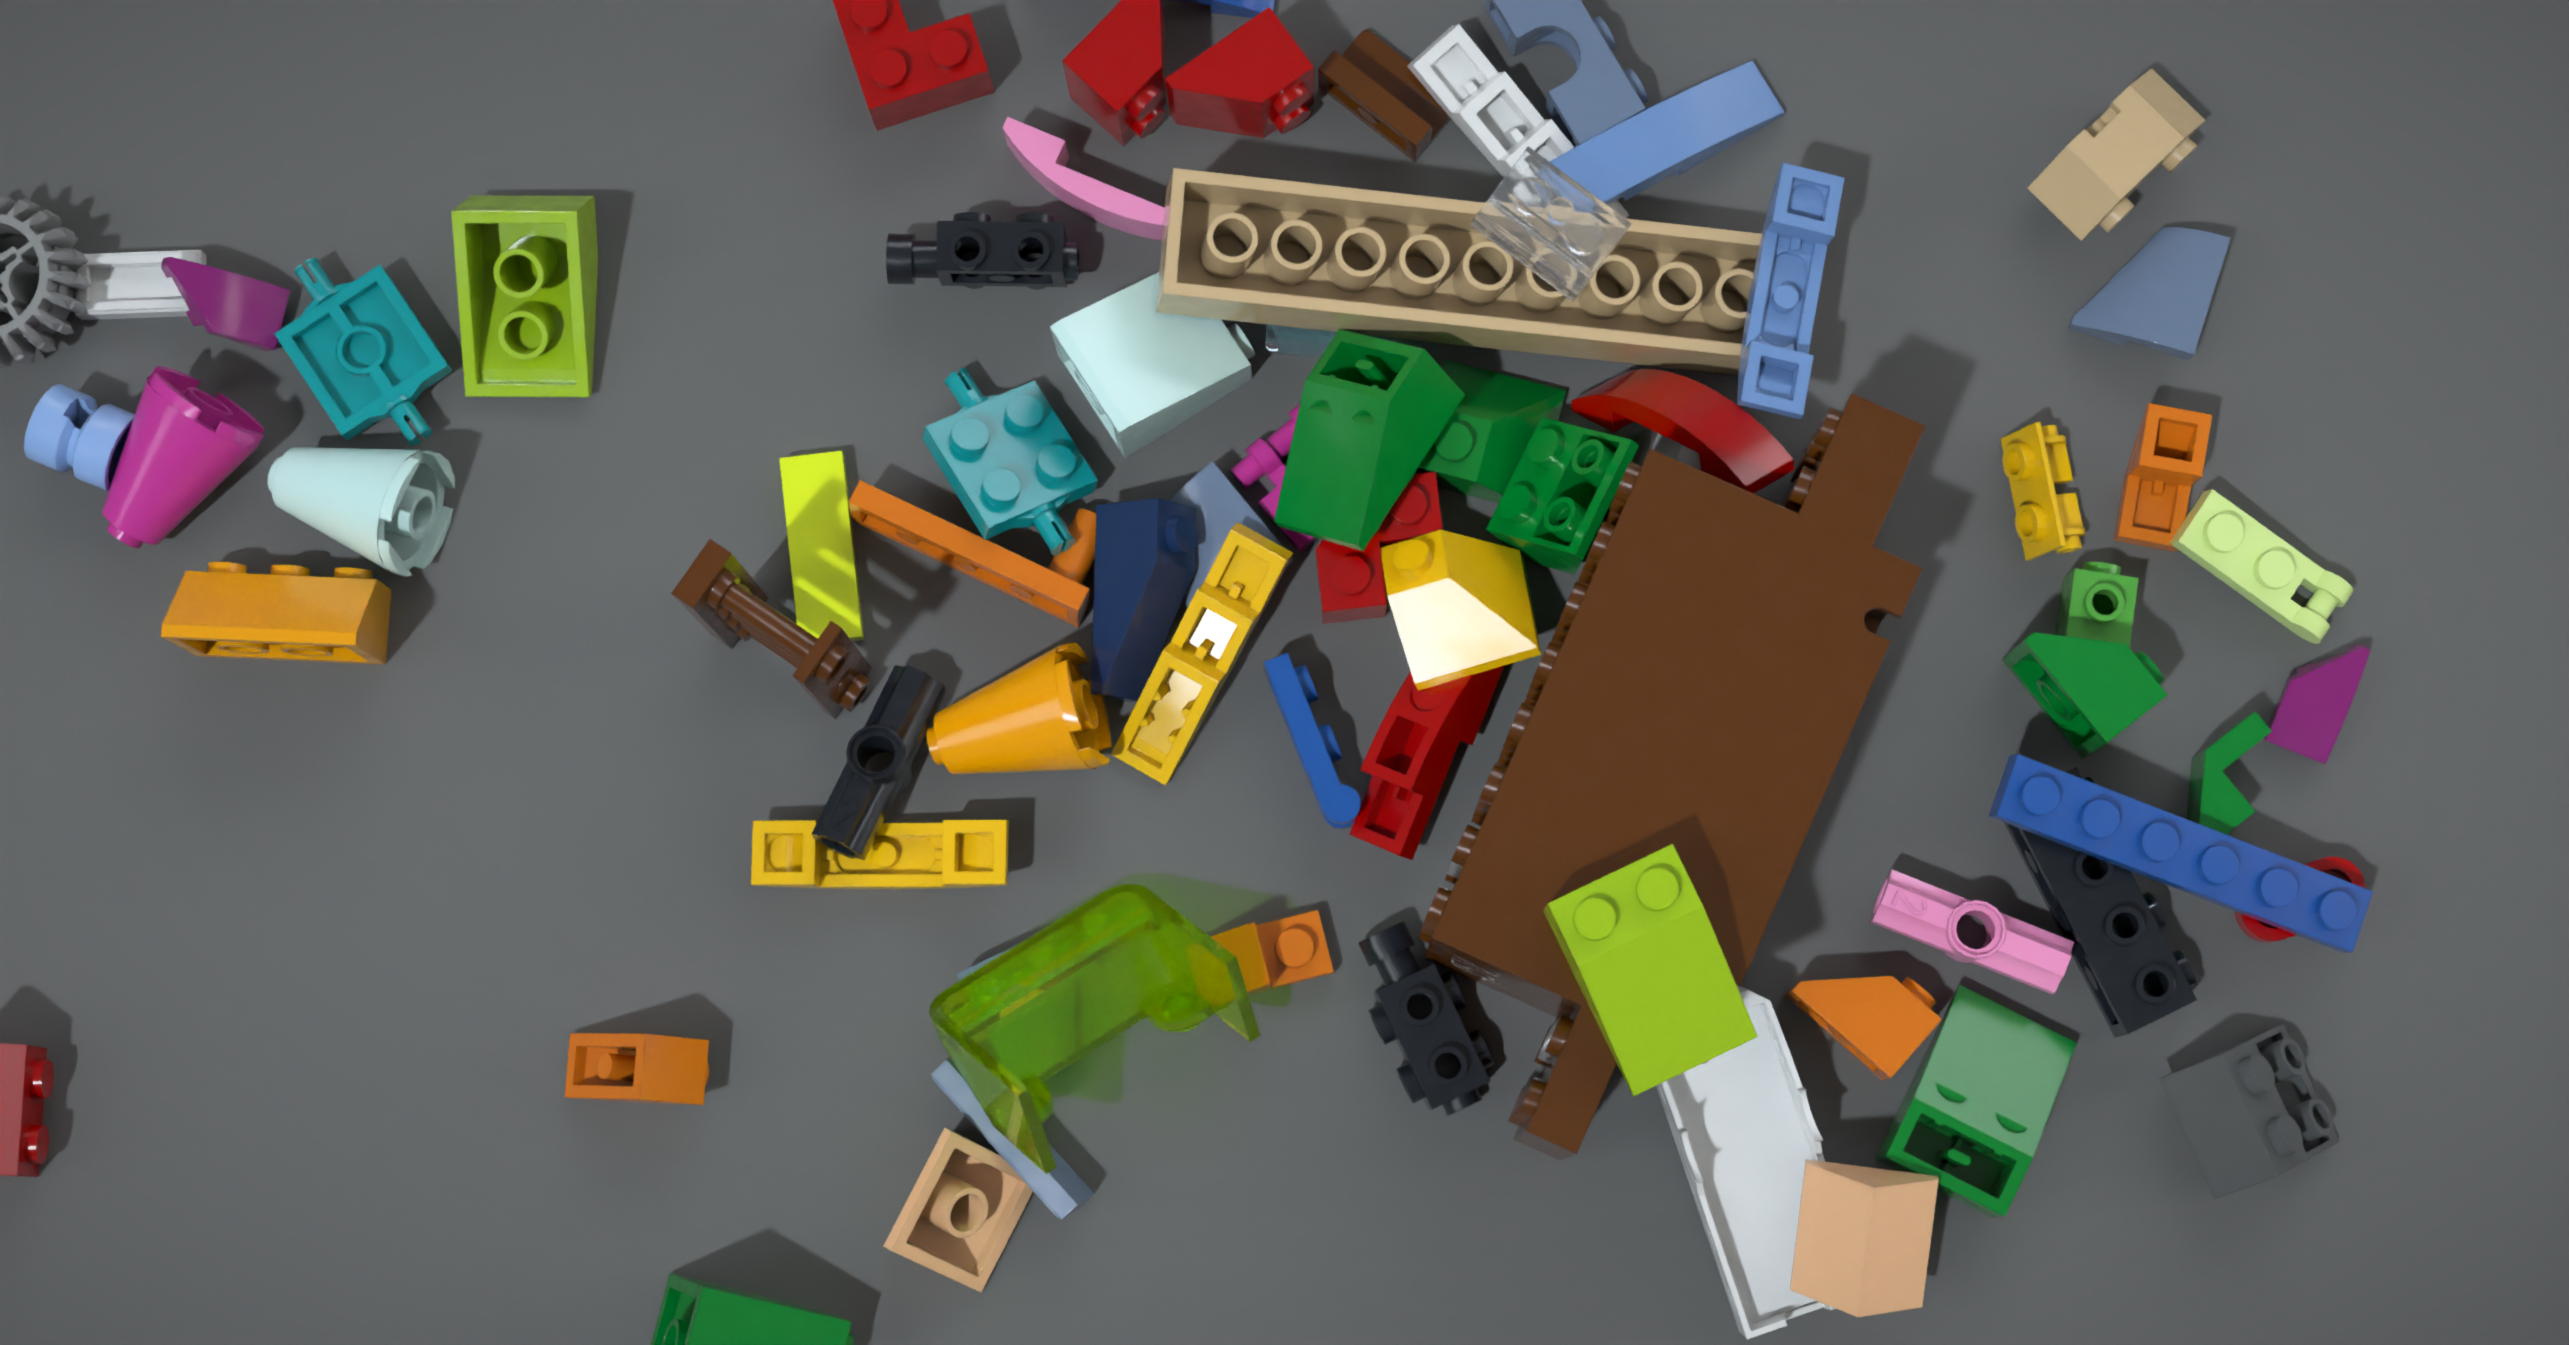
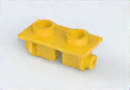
(2033, 463)

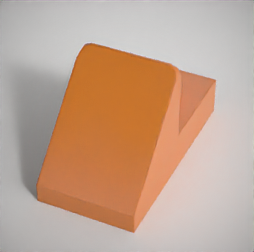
(1279, 951)

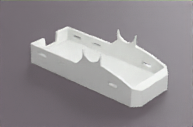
(1744, 1150)

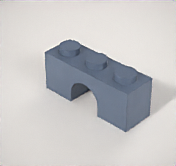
(1599, 90)

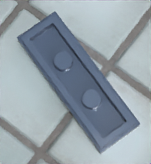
(1059, 1189)

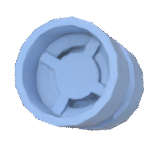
(76, 434)

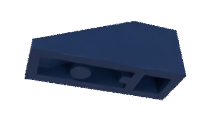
(1138, 586)

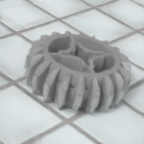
(36, 280)

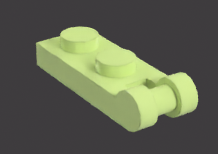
(2260, 565)

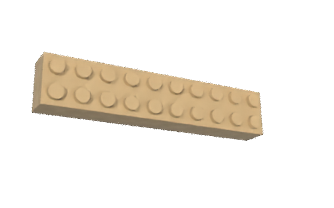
(1427, 275)

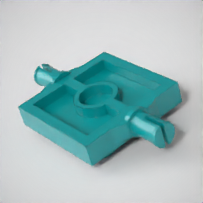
(363, 352)
(1009, 460)

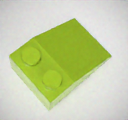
(526, 294)
(1651, 969)

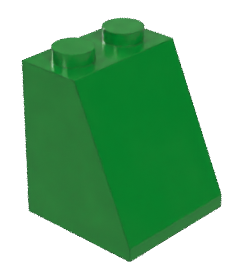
(718, 1315)

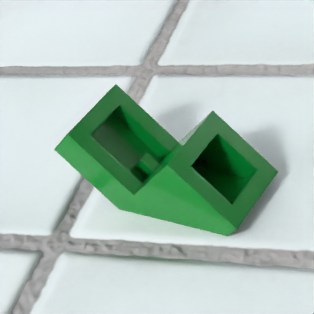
(2212, 796)

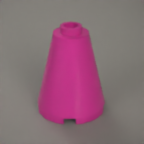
(175, 456)

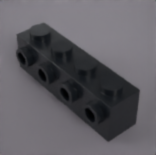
(2112, 931)

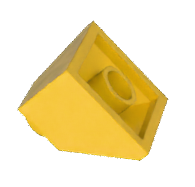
(1458, 605)

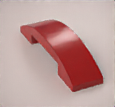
(1695, 416)

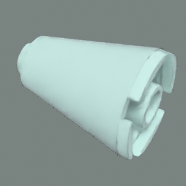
(369, 500)

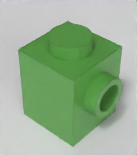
(2097, 603)

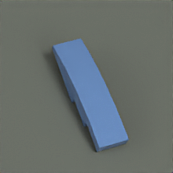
(1672, 135)

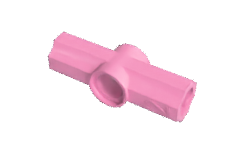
(2010, 944)

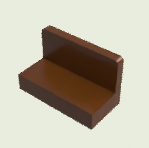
(1383, 94)

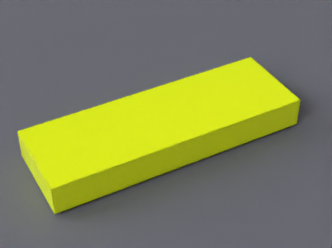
(821, 543)

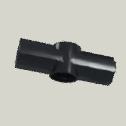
(864, 796)

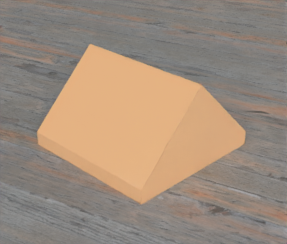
(960, 1211)
(1863, 1237)

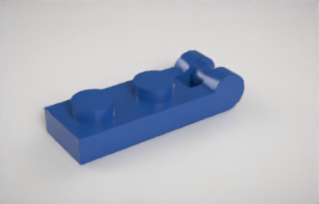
(1314, 744)

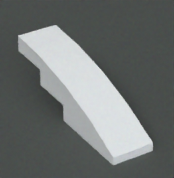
(1487, 103)

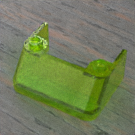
(1074, 991)

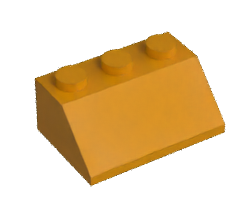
(280, 614)

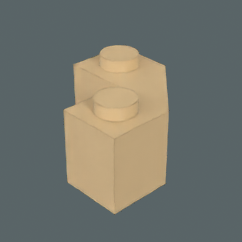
(2109, 160)

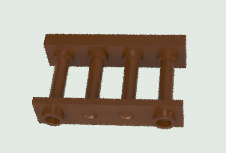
(734, 607)

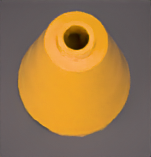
(1026, 721)

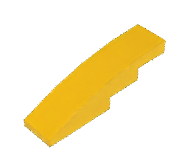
(1201, 653)

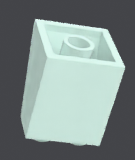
(1147, 366)

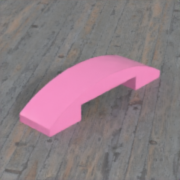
(1045, 161)

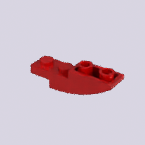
(1414, 756)

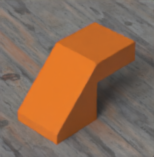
(2160, 475)

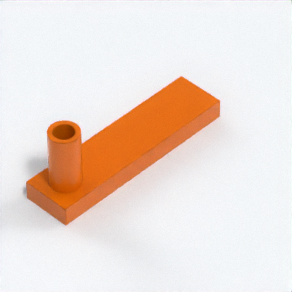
(1051, 589)

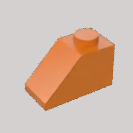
(1870, 1017)
(637, 1068)

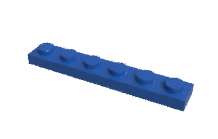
(2180, 853)

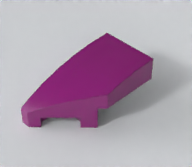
(229, 302)
(2317, 704)

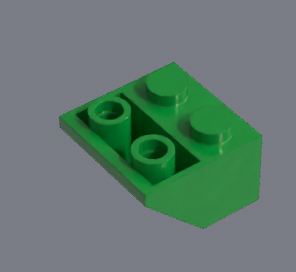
(1561, 493)

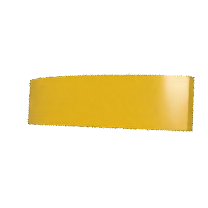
(900, 857)

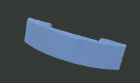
(1786, 291)

